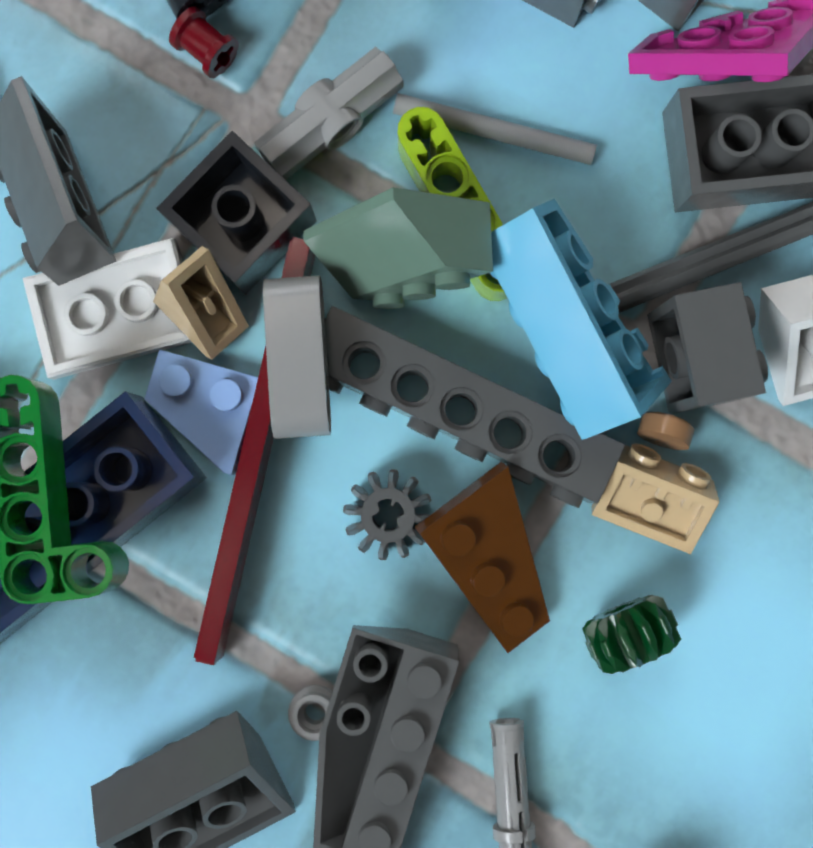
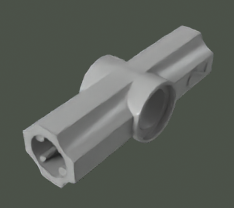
(330, 113)

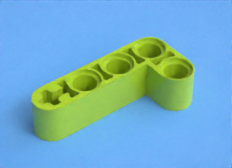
(445, 160)

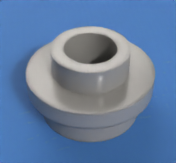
(298, 718)

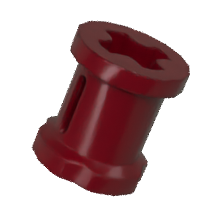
(203, 42)

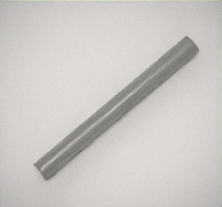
(502, 130)

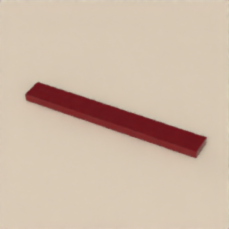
(244, 497)

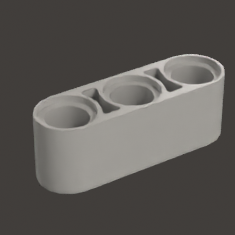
(296, 357)

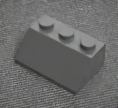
(48, 190)
(193, 792)

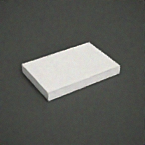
(105, 313)

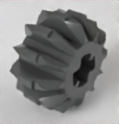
(372, 507)

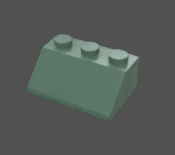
(405, 246)

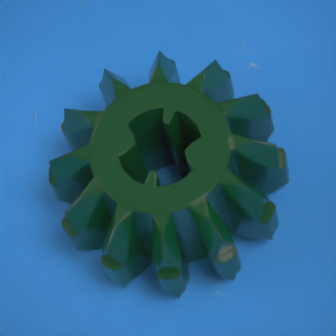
(631, 634)

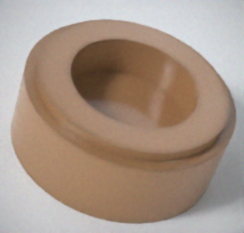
(666, 430)

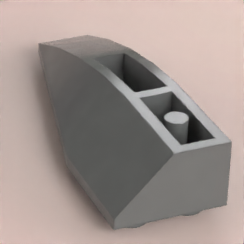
(379, 735)

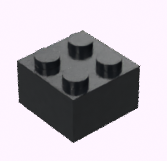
(238, 211)

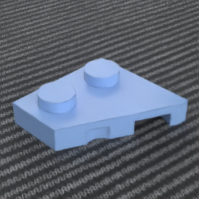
(204, 405)

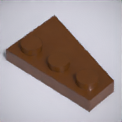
(489, 556)

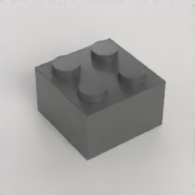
(708, 348)

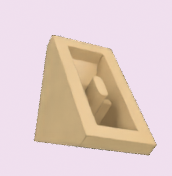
(201, 303)

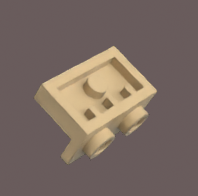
(658, 498)

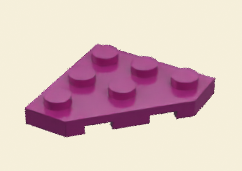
(726, 45)

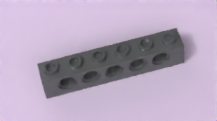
(589, 460)

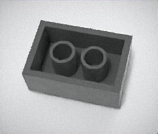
(740, 143)

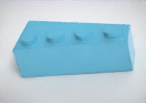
(573, 322)

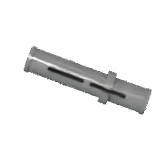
(511, 786)

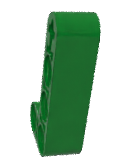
(48, 490)

